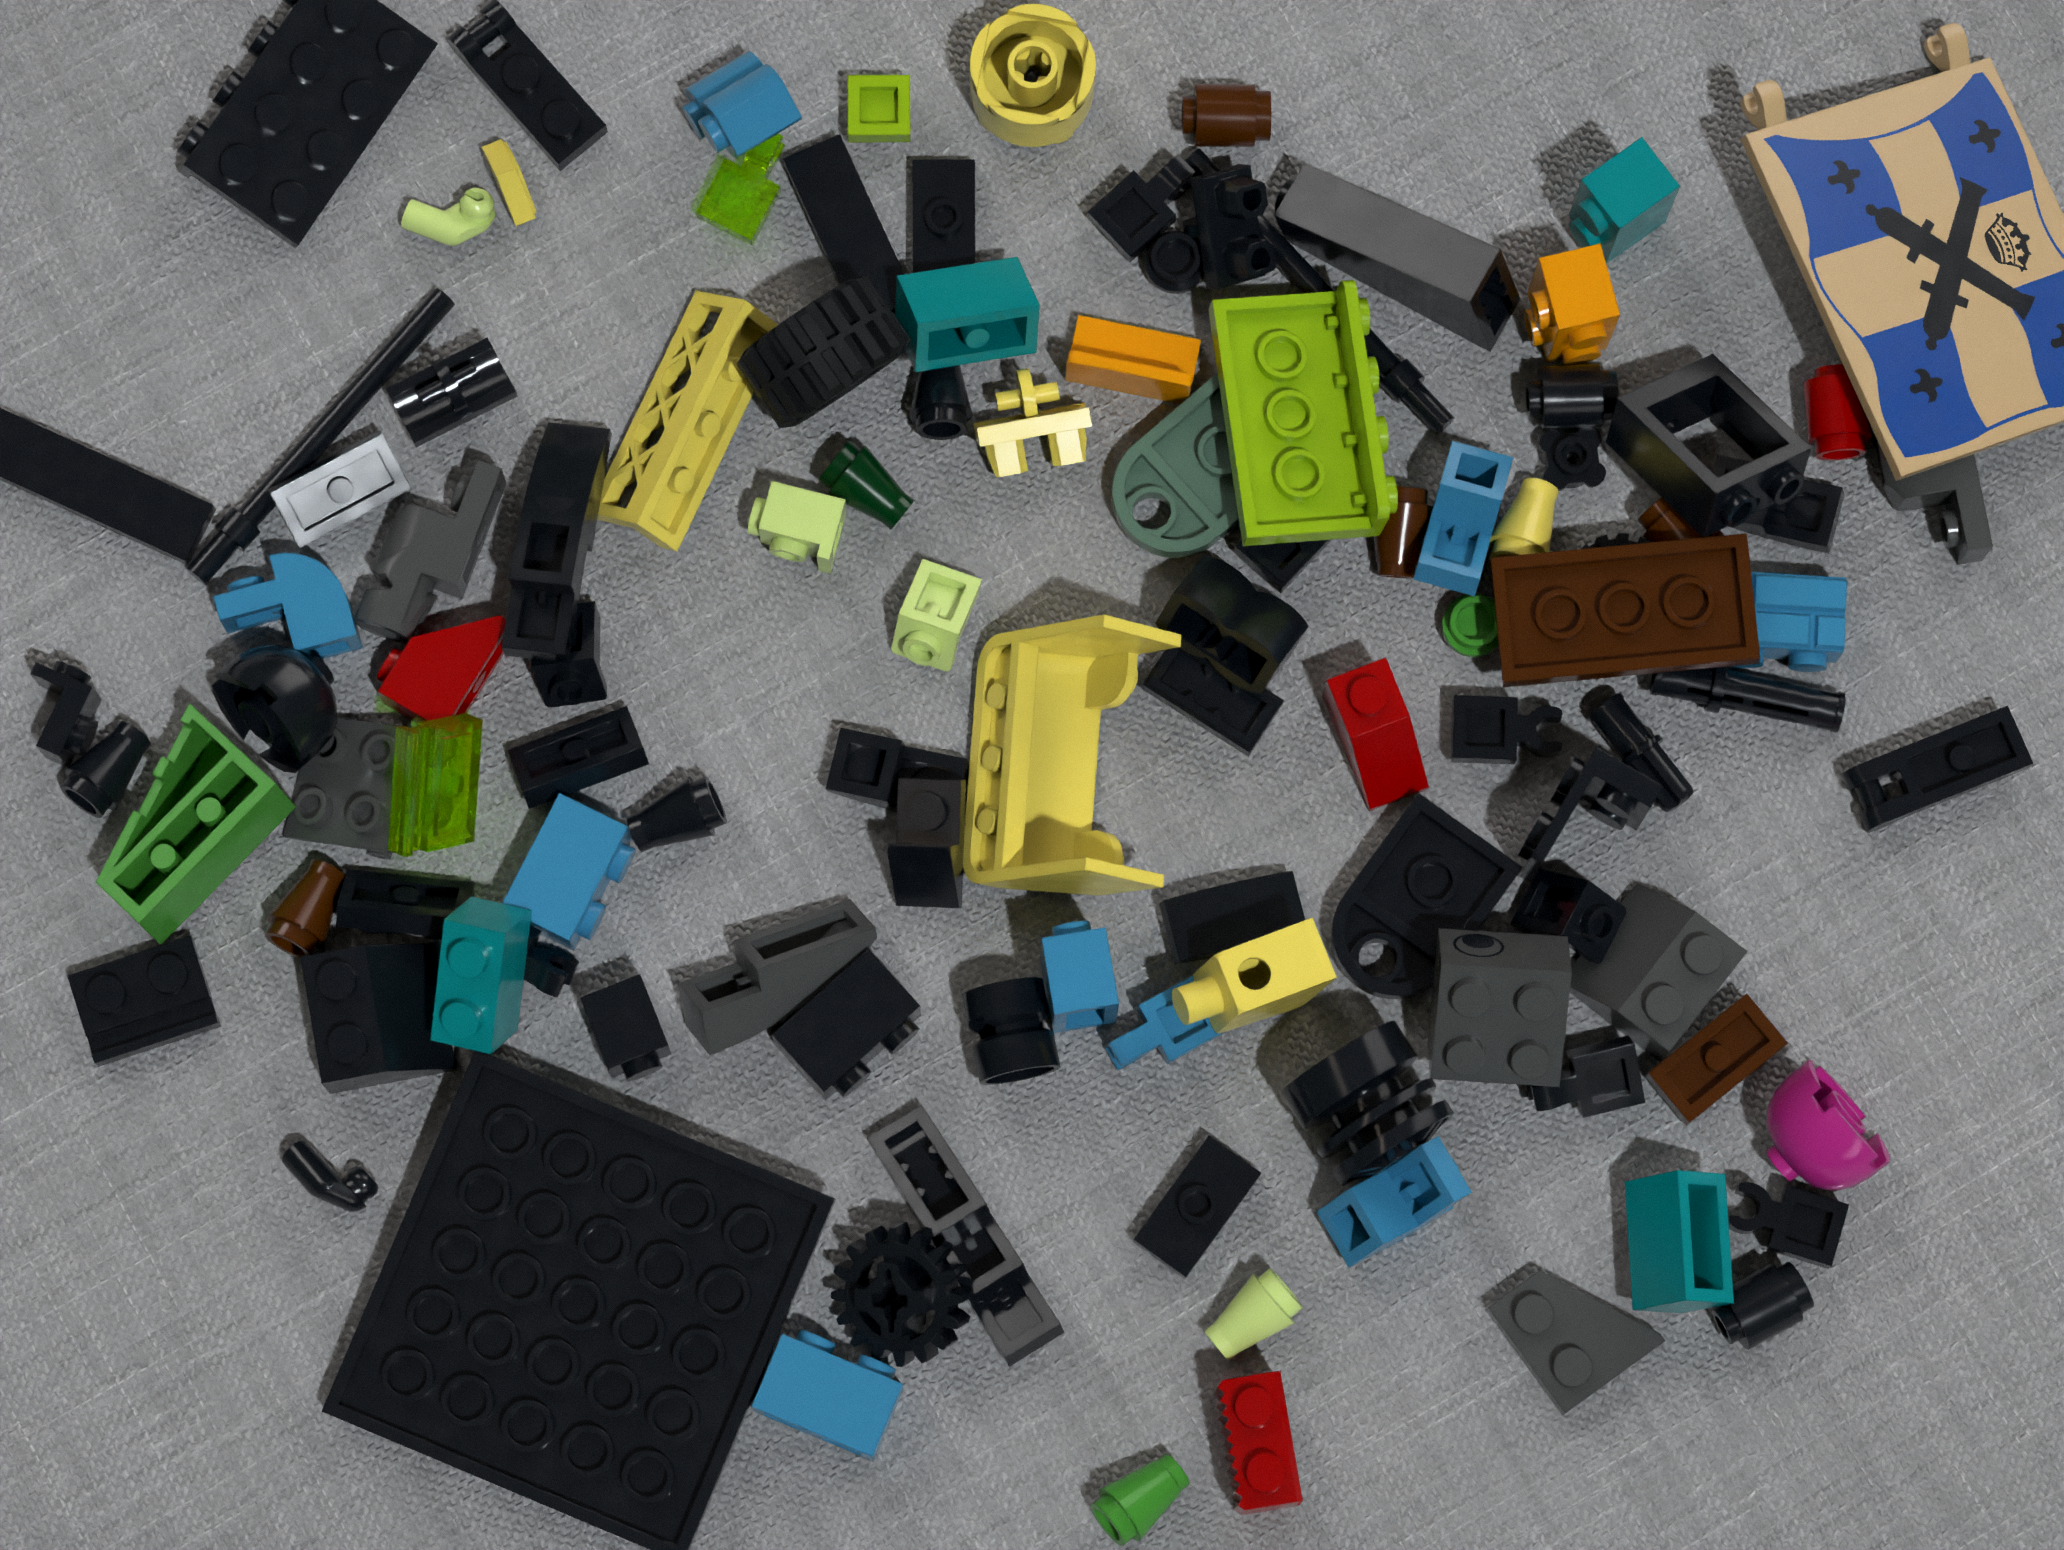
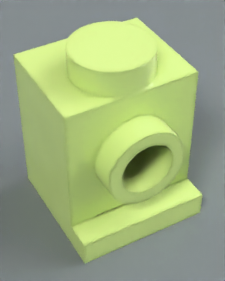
(799, 524)

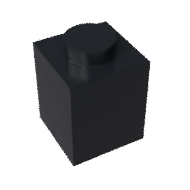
(627, 1028)

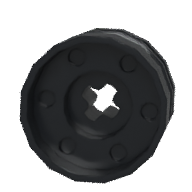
(1367, 1103)

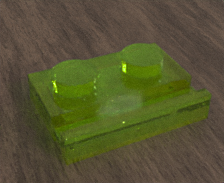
(435, 784)

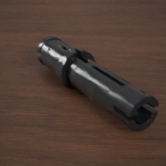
(1753, 695)

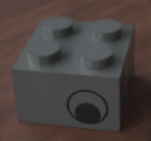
(1499, 1007)

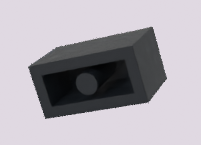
(848, 1027)

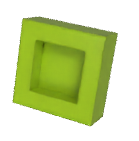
(879, 108)

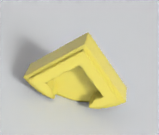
(510, 181)

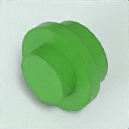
(1471, 625)

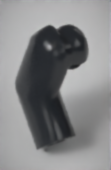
(324, 1183)

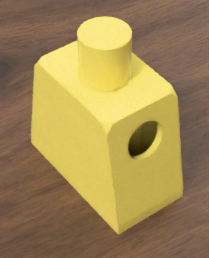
(1257, 979)

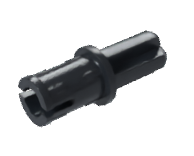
(1641, 750)

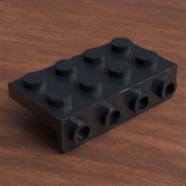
(305, 110)

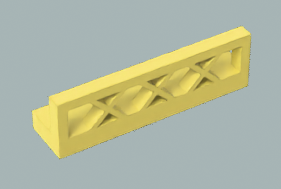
(695, 421)

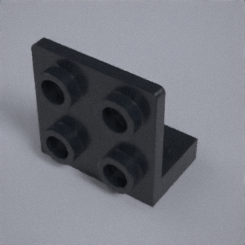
(1612, 787)

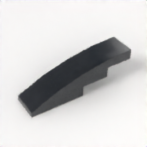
(951, 1205)

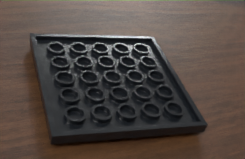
(579, 1305)

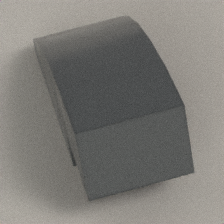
(773, 975)

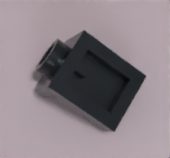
(582, 676)
(1570, 908)

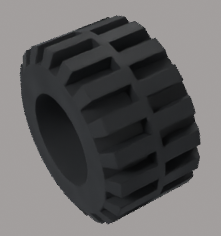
(823, 351)

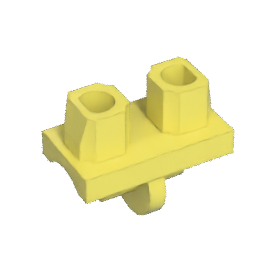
(1005, 435)

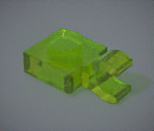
(742, 195)

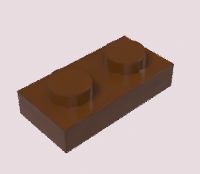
(1716, 1059)

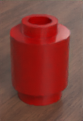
(1835, 415)

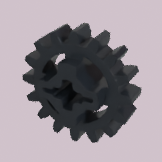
(895, 1302)

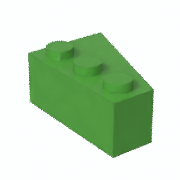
(191, 829)

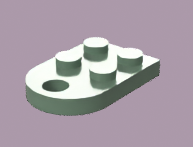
(1187, 469)

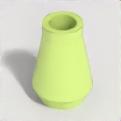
(1254, 1314)

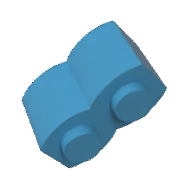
(740, 105)

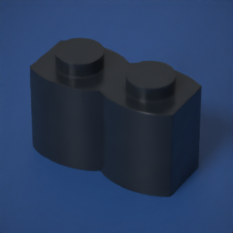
(1232, 624)

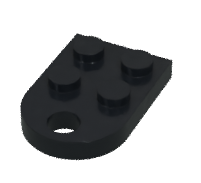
(1418, 880)

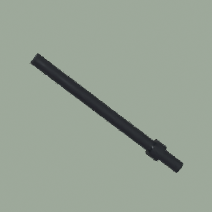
(1399, 377)
(240, 526)

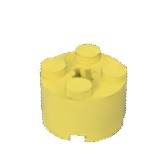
(1027, 111)

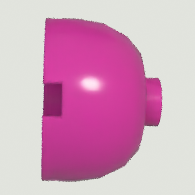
(1821, 1132)

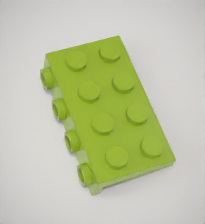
(1302, 416)

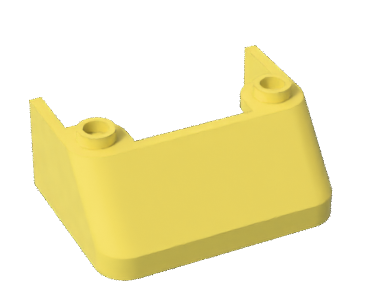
(1039, 754)

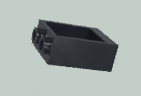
(1707, 388)

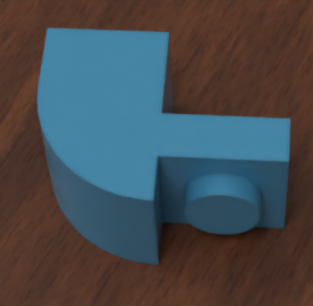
(1463, 518)
(305, 595)
(1394, 1202)

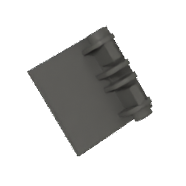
(347, 790)

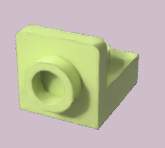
(935, 615)

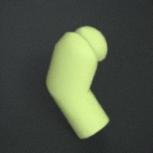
(454, 225)

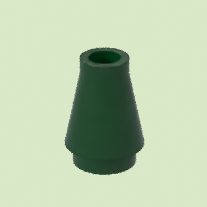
(865, 485)

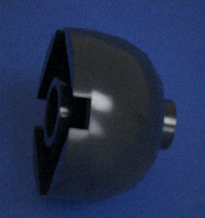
(281, 700)

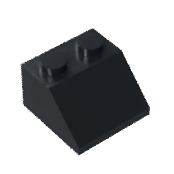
(374, 1015)

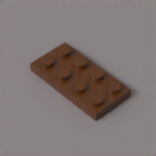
(1625, 610)

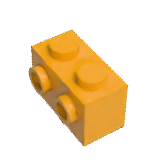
(1572, 306)

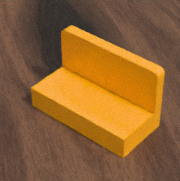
(1132, 360)

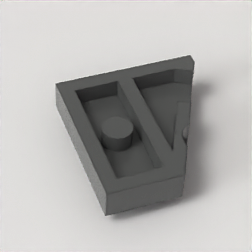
(1569, 1338)

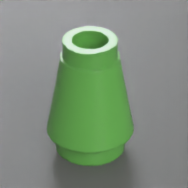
(1138, 1499)

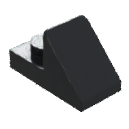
(928, 843)

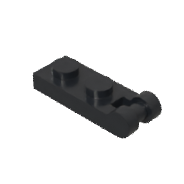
(528, 86)
(1939, 768)

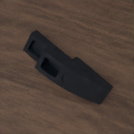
(553, 541)

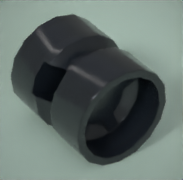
(1011, 1031)

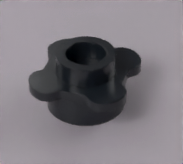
(1568, 475)

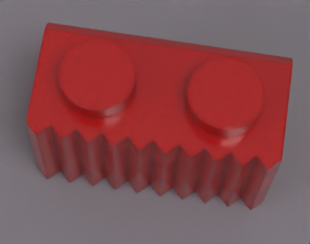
(1259, 1443)

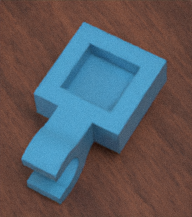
(1160, 1030)

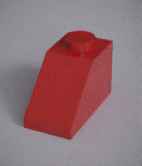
(442, 670)
(1376, 733)

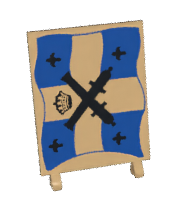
(1926, 253)

